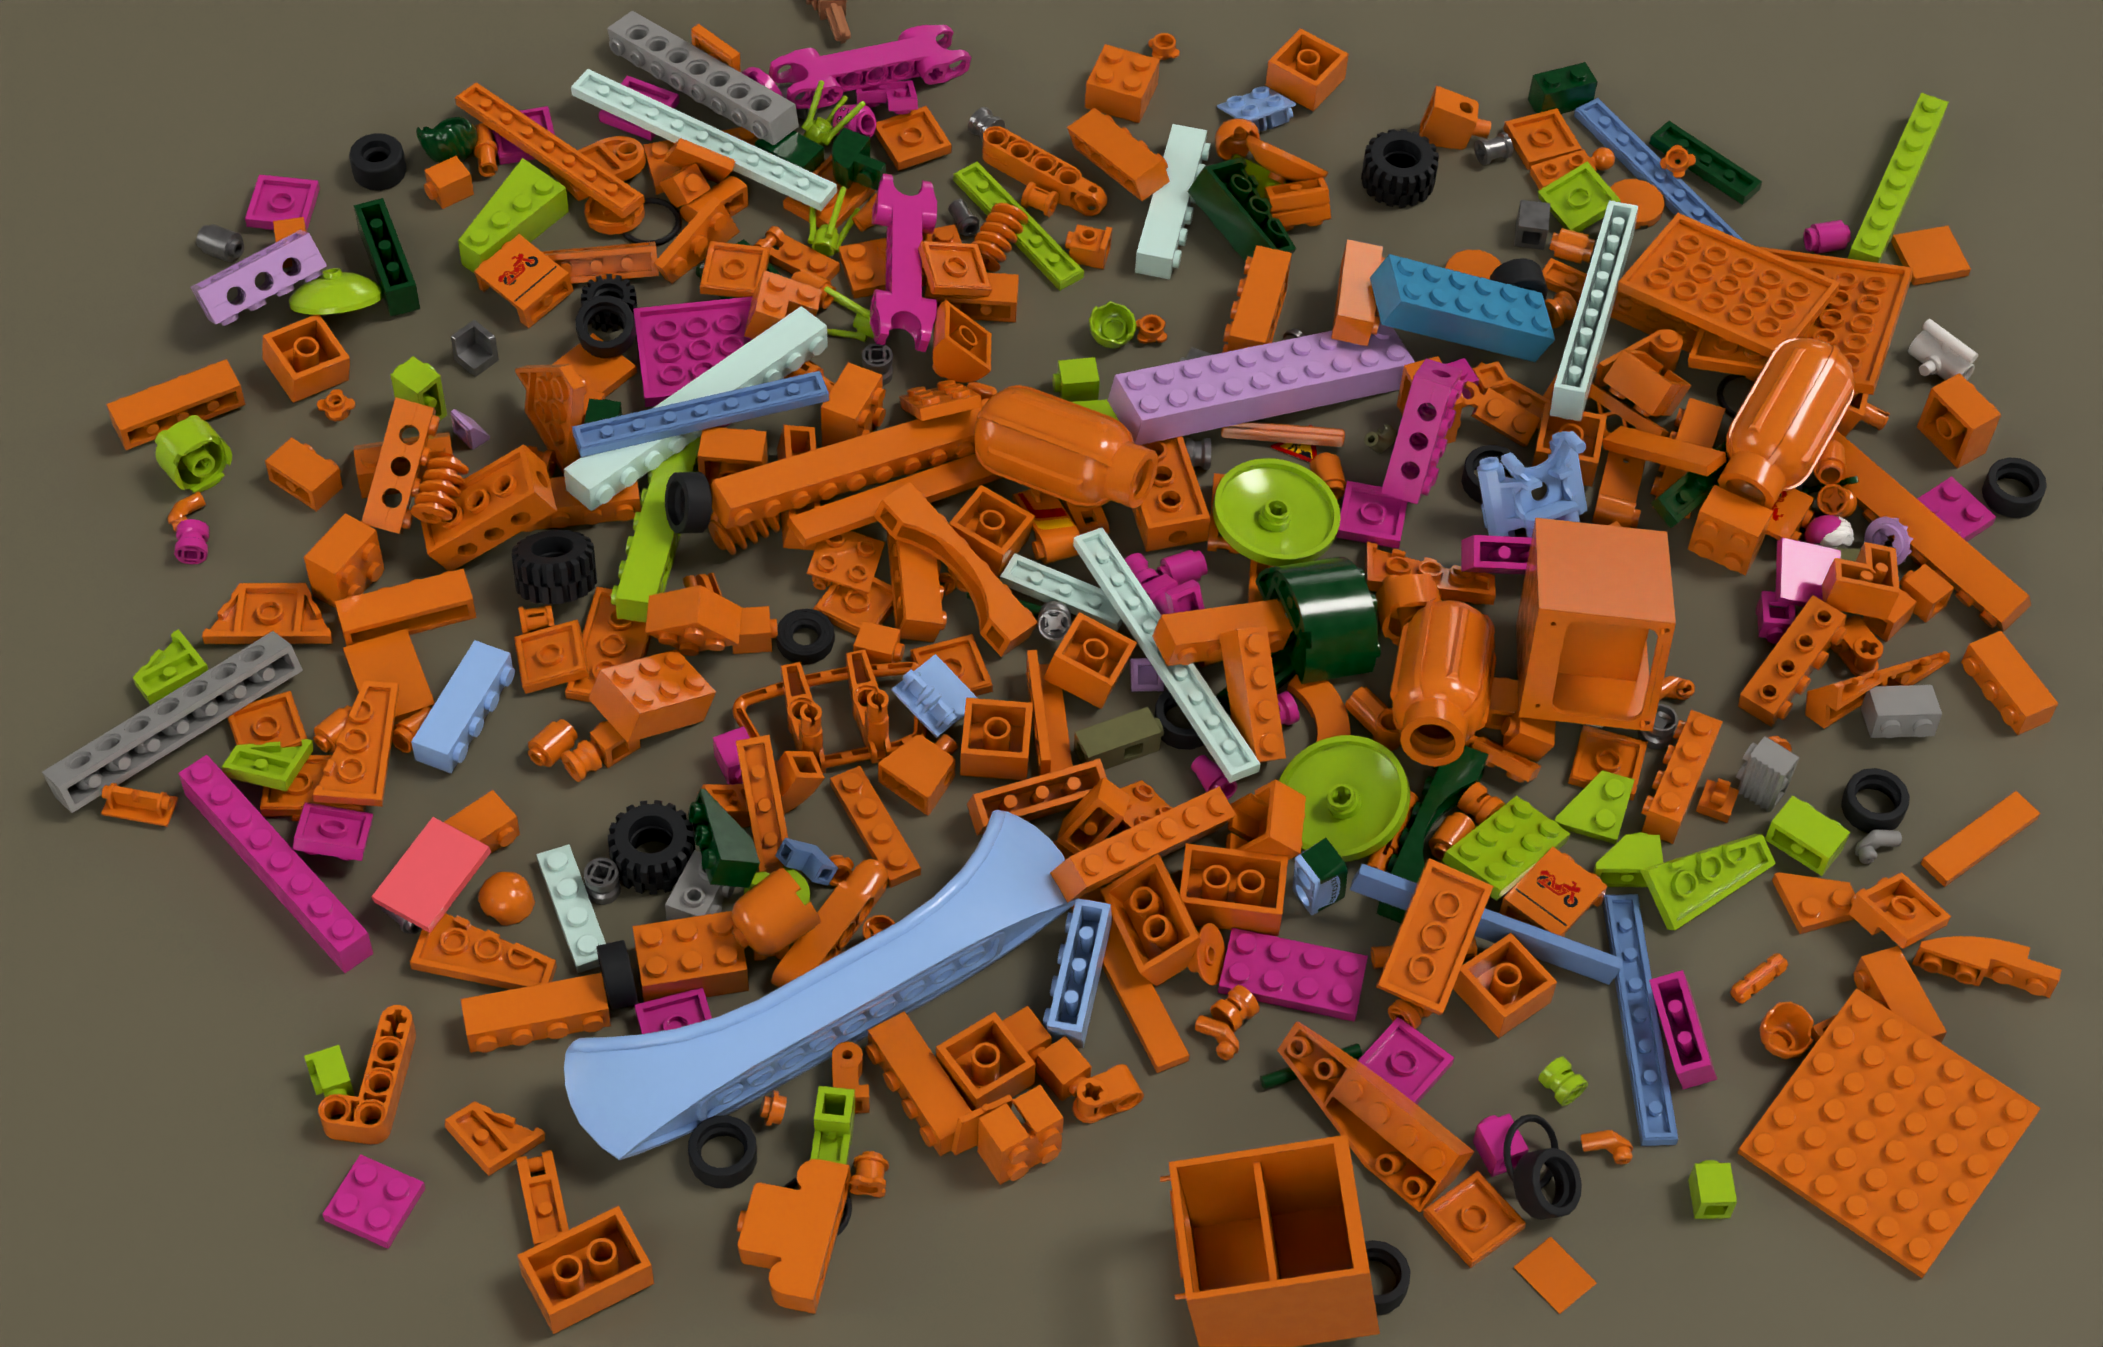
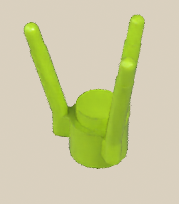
(820, 129)
(826, 238)
(861, 320)

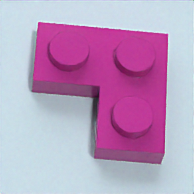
(899, 96)

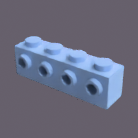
(463, 707)
(1079, 971)

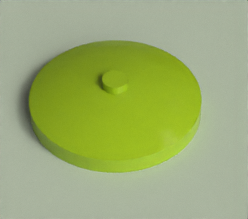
(1276, 512)
(1352, 794)

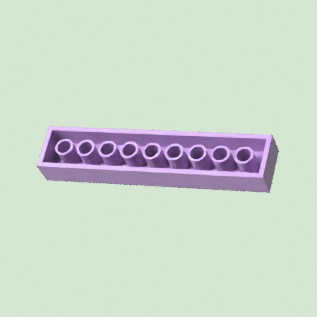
(1255, 383)

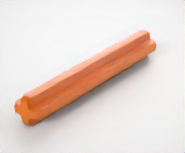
(1285, 433)

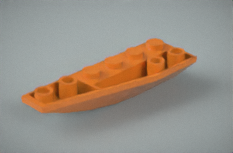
(1382, 1124)

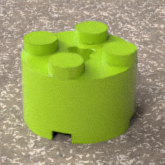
(192, 454)

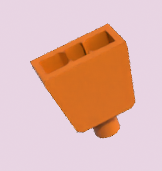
(1452, 120)
(920, 771)

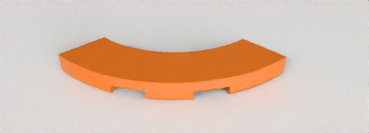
(1323, 705)

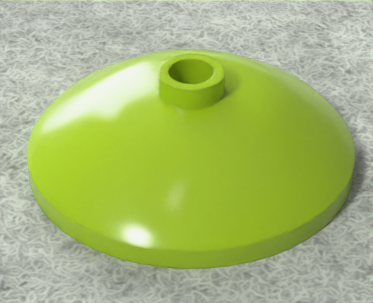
(335, 293)

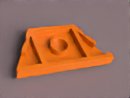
(265, 608)

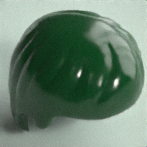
(448, 139)

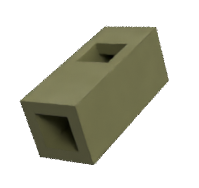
(1119, 739)

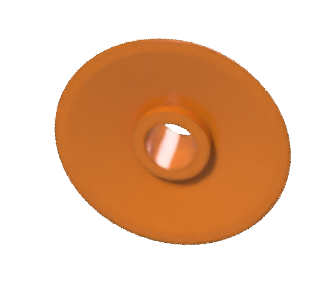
(1209, 955)

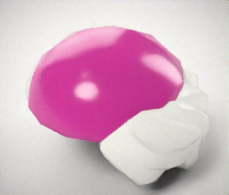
(1829, 531)

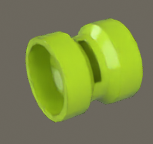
(1563, 1081)

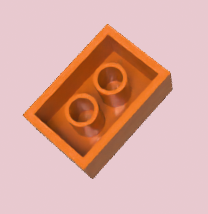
(652, 695)
(1234, 888)
(690, 956)
(586, 1269)

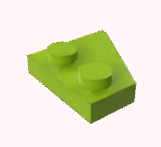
(169, 669)
(267, 763)
(1598, 808)

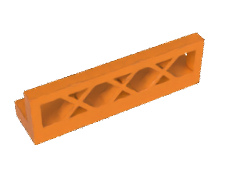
(625, 260)
(1618, 408)
(1048, 718)

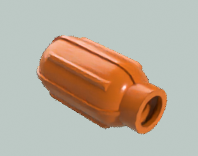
(1787, 419)
(1062, 449)
(1442, 680)

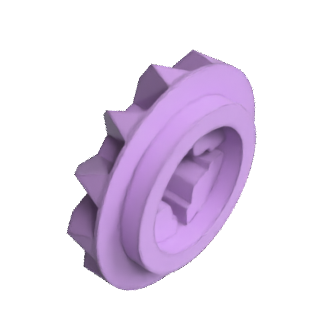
(1885, 526)

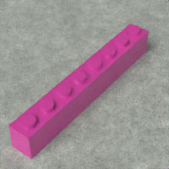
(276, 864)

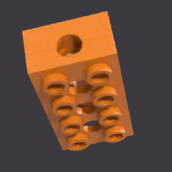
(403, 416)
(492, 508)
(1183, 514)

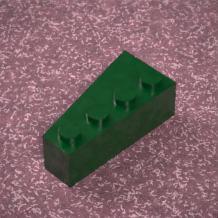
(1237, 208)

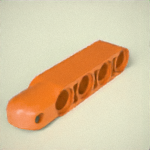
(1032, 164)
(840, 920)

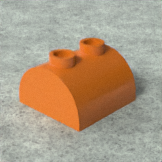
(960, 346)

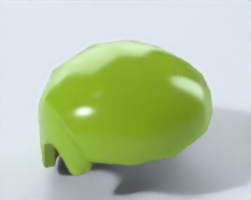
(1112, 325)

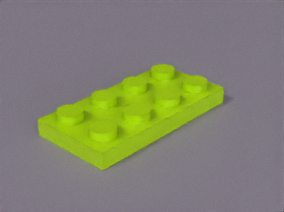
(1506, 846)

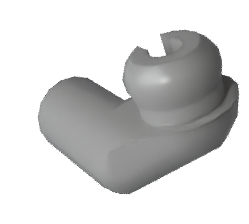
(1866, 847)

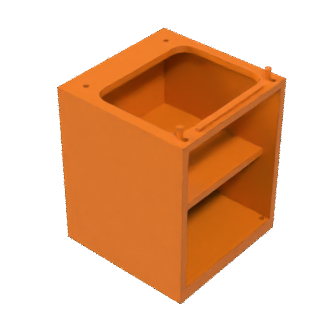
(1588, 621)
(1273, 1246)

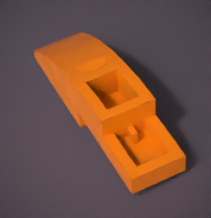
(1973, 958)

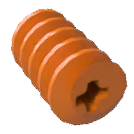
(998, 233)
(438, 488)
(729, 537)

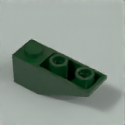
(724, 845)

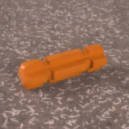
(1759, 978)

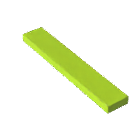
(1034, 240)

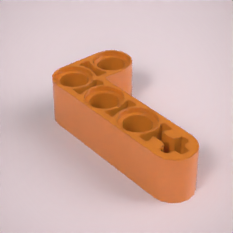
(378, 1074)

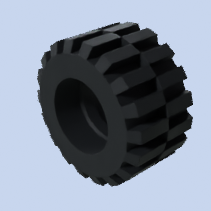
(1399, 168)
(554, 566)
(649, 824)

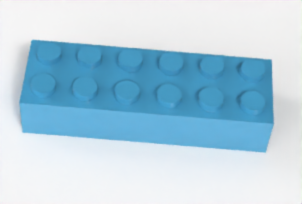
(1461, 308)

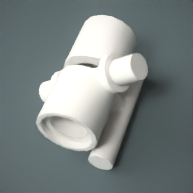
(1942, 353)

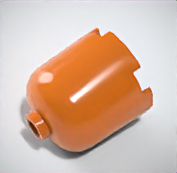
(772, 915)

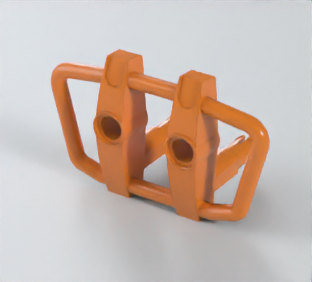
(808, 733)

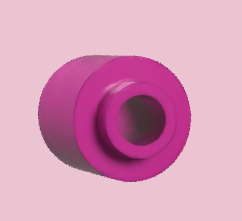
(1827, 237)
(1184, 566)

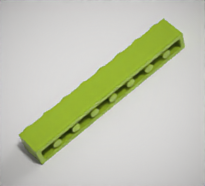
(1899, 179)
(654, 542)

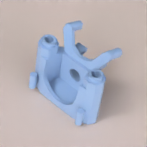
(1509, 501)

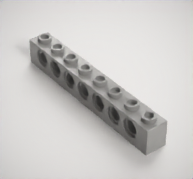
(703, 77)
(172, 721)

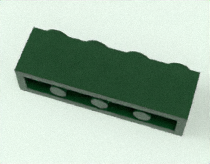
(387, 257)

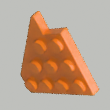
(554, 406)

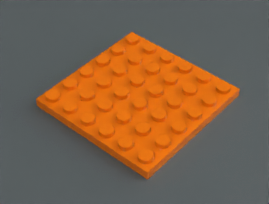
(1856, 320)
(1889, 1132)

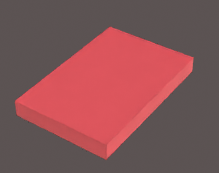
(431, 874)

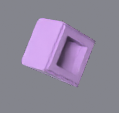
(468, 430)
(1143, 676)

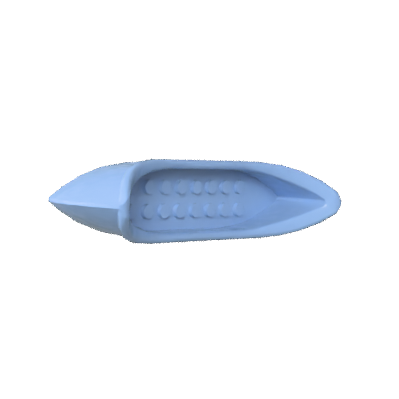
(664, 1083)

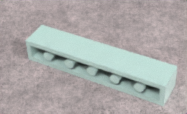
(1171, 204)

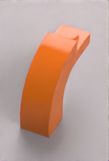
(797, 780)

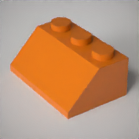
(368, 454)
(1153, 920)

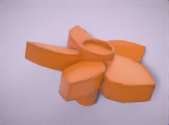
(951, 582)

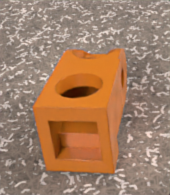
(846, 1071)

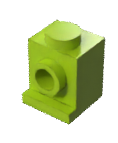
(329, 1072)

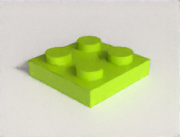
(1578, 198)

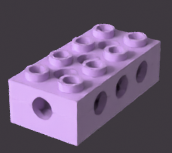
(305, 266)

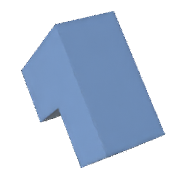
(807, 859)

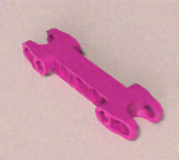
(909, 57)
(902, 301)

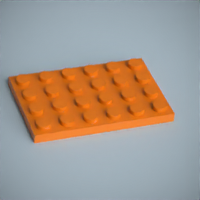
(1727, 286)

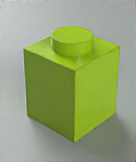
(1077, 379)
(1712, 1190)

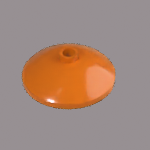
(1281, 163)

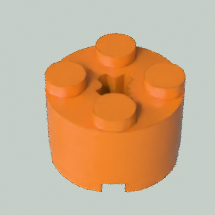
(1401, 599)

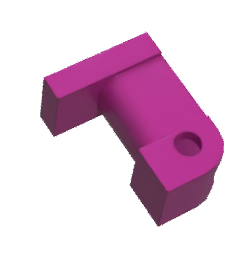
(1174, 598)

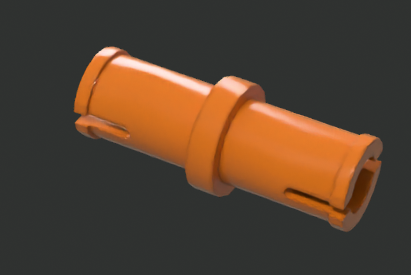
(486, 151)

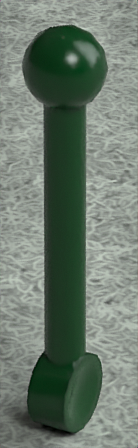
(1847, 481)

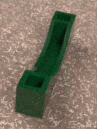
(1441, 795)

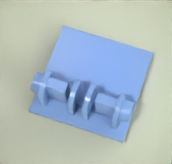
(1261, 106)
(934, 695)

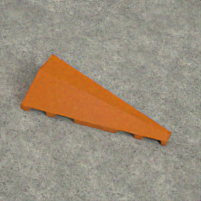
(1838, 699)

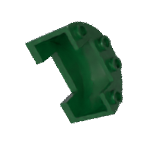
(1329, 615)

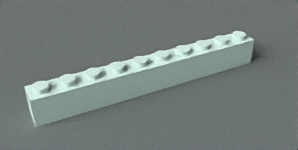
(1593, 311)
(762, 360)

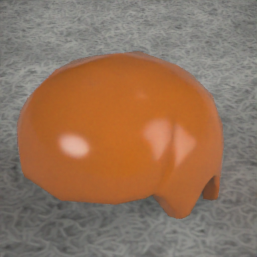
(1232, 136)
(506, 898)
(1786, 1030)

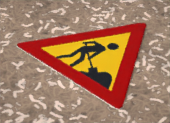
(1300, 451)

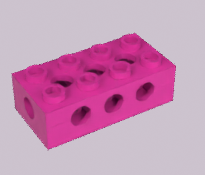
(1423, 431)

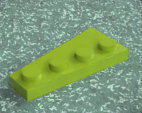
(1702, 879)

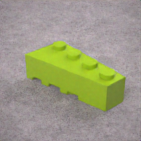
(522, 205)

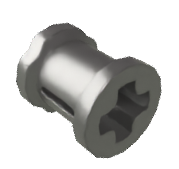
(1493, 148)

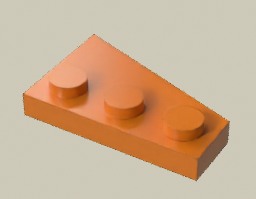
(692, 244)

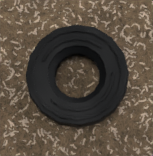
(805, 619)

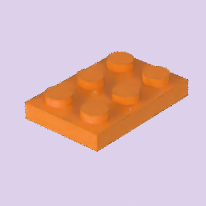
(940, 401)

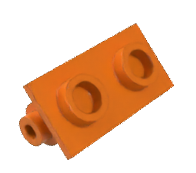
(138, 805)

